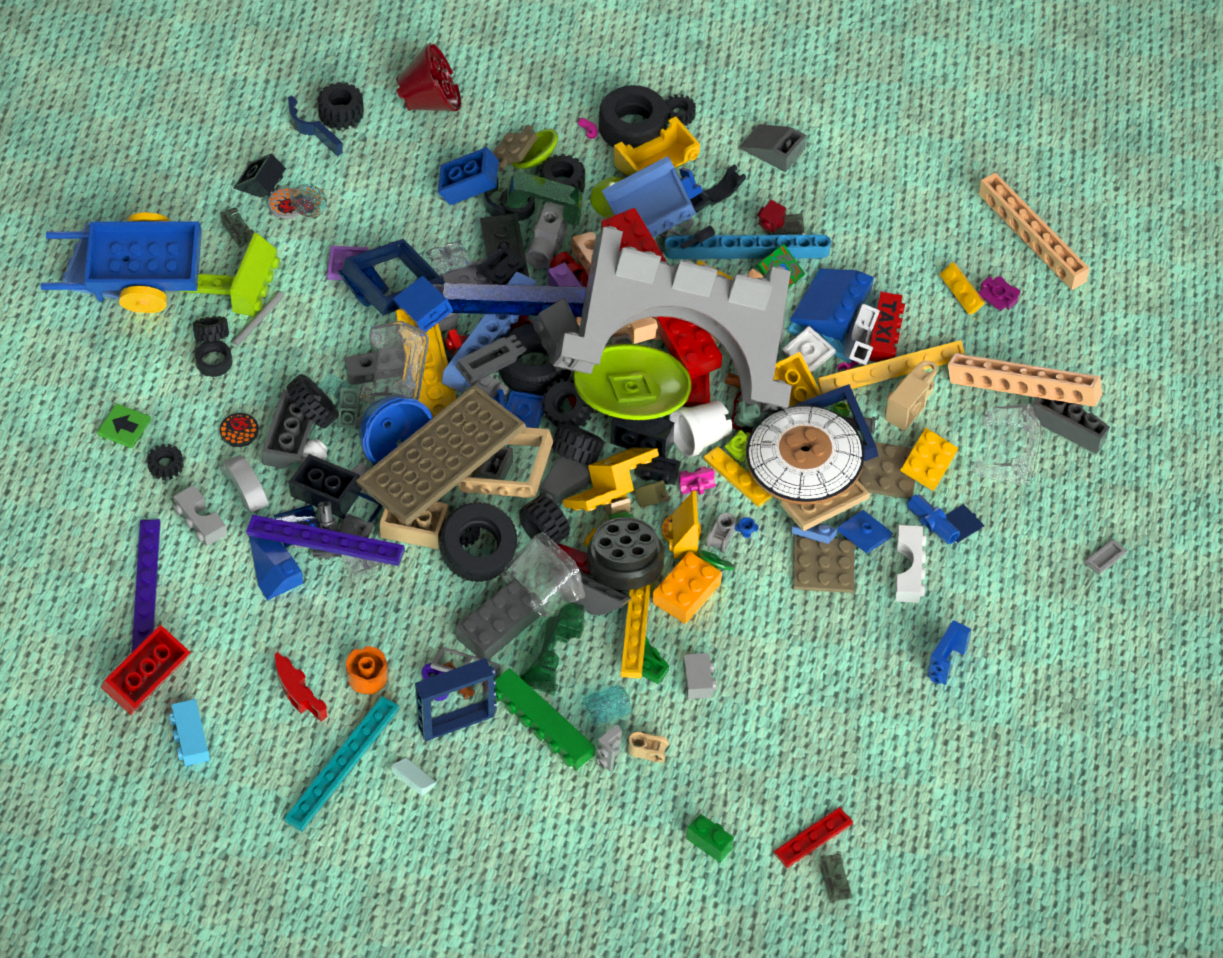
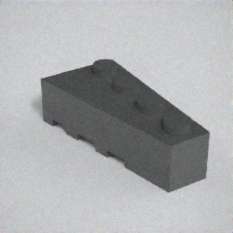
(1072, 423)

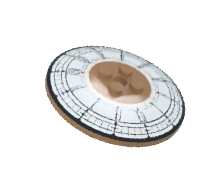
(803, 476)

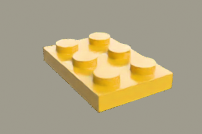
(929, 459)

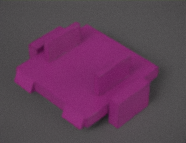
(999, 293)

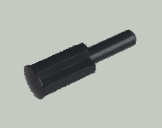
(700, 236)

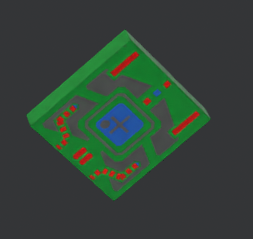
(783, 258)

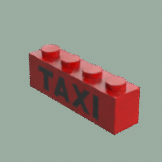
(886, 326)

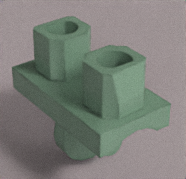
(749, 415)

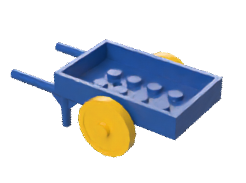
(158, 253)

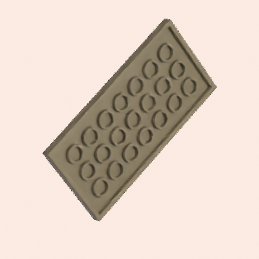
(440, 454)

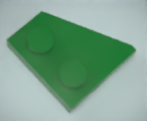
(653, 665)

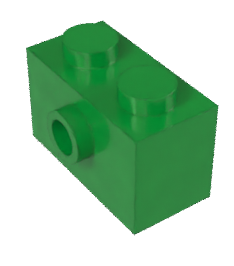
(710, 837)

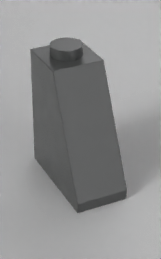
(565, 480)

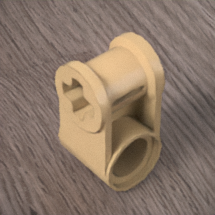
(648, 747)

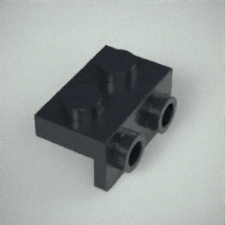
(659, 470)

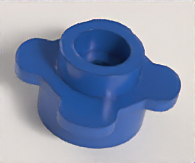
(746, 522)

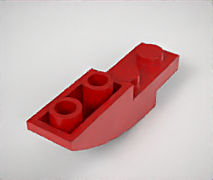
(295, 688)

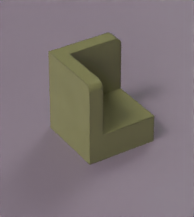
(651, 494)

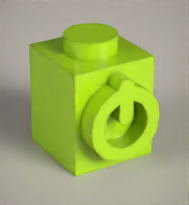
(737, 446)

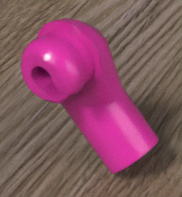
(591, 128)

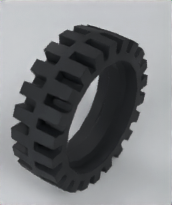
(302, 391)

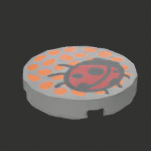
(280, 204)

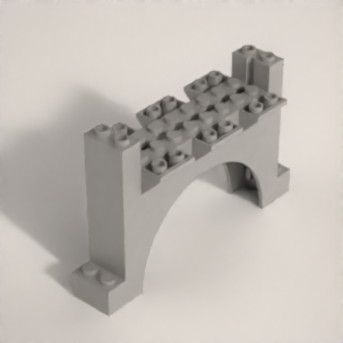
(635, 285)

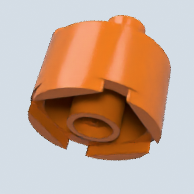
(367, 670)

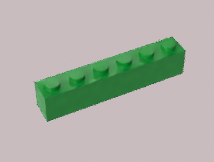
(543, 720)

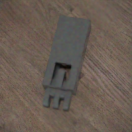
(481, 364)

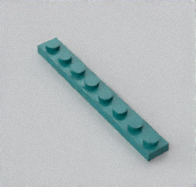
(341, 764)

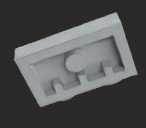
(608, 748)

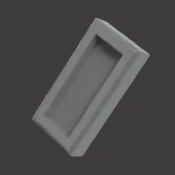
(1105, 557)

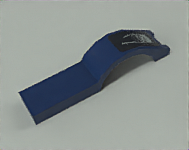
(314, 128)

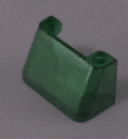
(524, 185)
(541, 661)

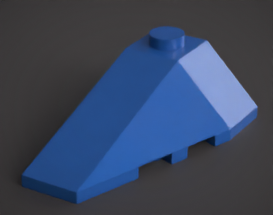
(274, 567)

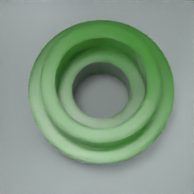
(841, 408)

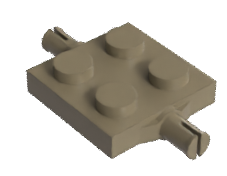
(514, 147)

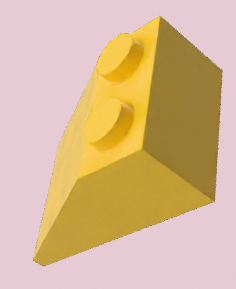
(796, 373)
(684, 528)

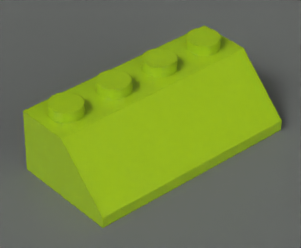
(253, 276)

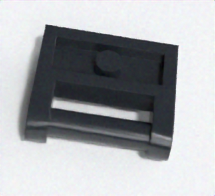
(505, 269)

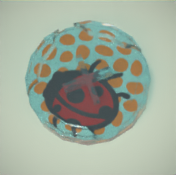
(308, 200)

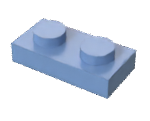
(819, 532)

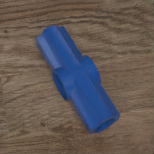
(933, 519)

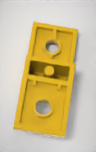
(610, 478)

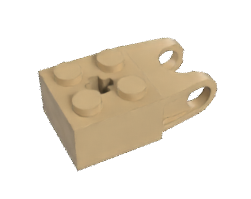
(910, 396)

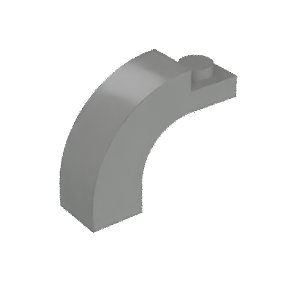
(859, 334)
(245, 482)

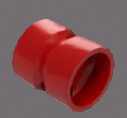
(565, 257)

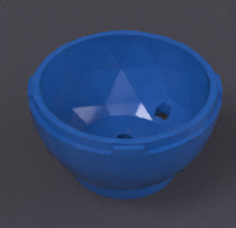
(404, 418)

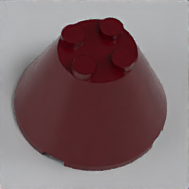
(428, 82)

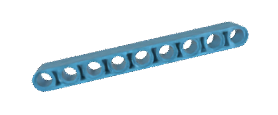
(747, 246)

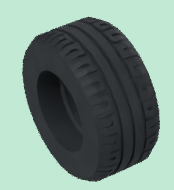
(627, 101)
(526, 377)
(482, 516)

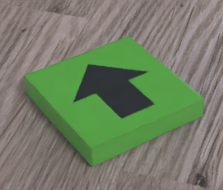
(124, 425)

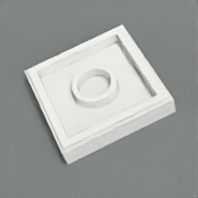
(812, 348)

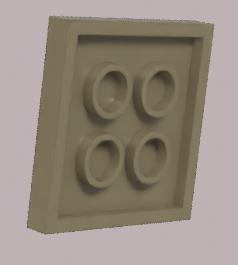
(883, 473)
(824, 565)

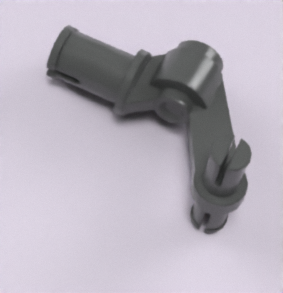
(328, 523)

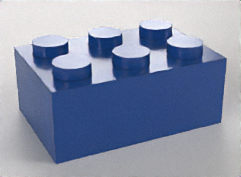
(468, 176)

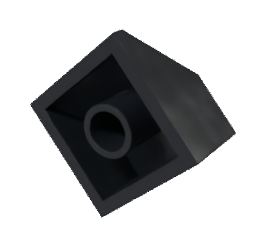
(261, 176)

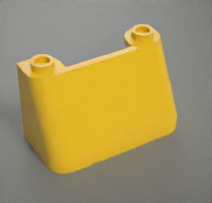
(673, 142)

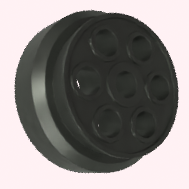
(625, 554)

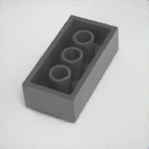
(497, 621)

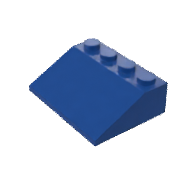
(833, 301)

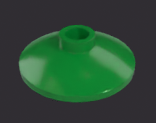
(715, 561)

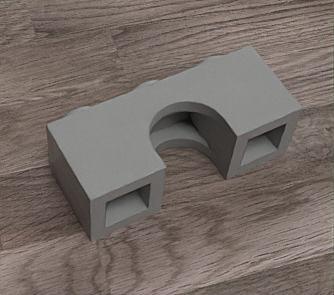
(206, 528)

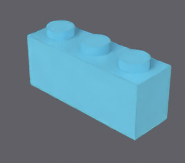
(189, 732)

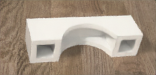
(908, 584)

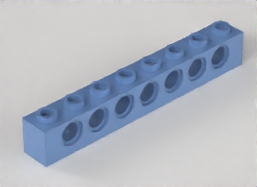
(489, 329)

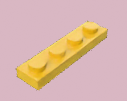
(736, 476)

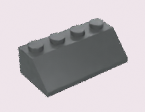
(287, 434)

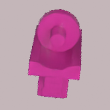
(696, 481)

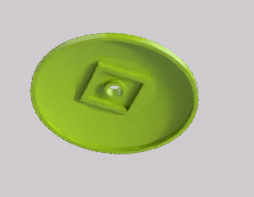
(656, 380)

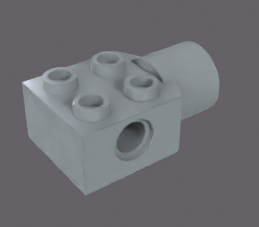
(548, 236)

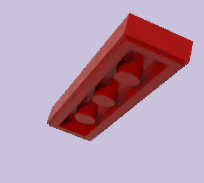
(813, 837)

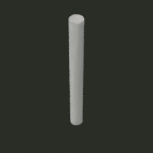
(258, 318)

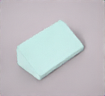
(413, 776)

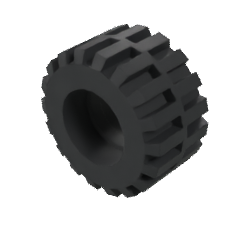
(340, 115)
(564, 167)
(555, 397)
(577, 444)
(546, 517)

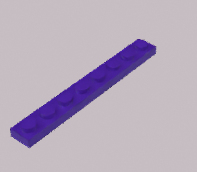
(325, 540)
(146, 581)

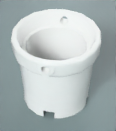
(700, 427)

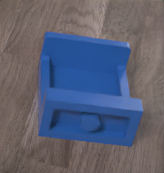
(423, 304)
(955, 639)

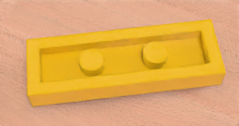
(962, 288)

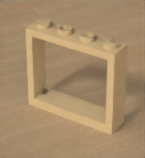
(529, 489)

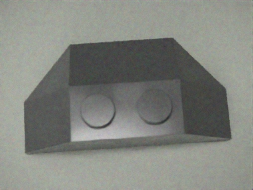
(600, 598)

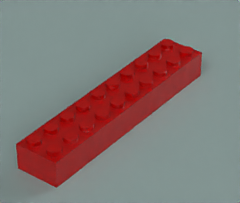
(683, 339)

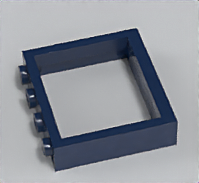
(385, 304)
(839, 395)
(450, 682)

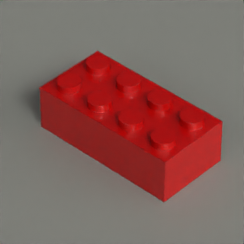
(145, 669)

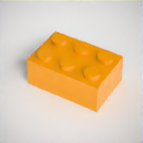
(687, 587)

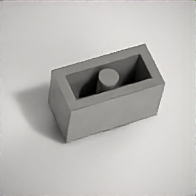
(698, 675)

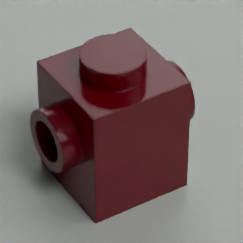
(772, 216)

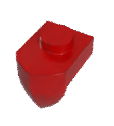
(454, 341)

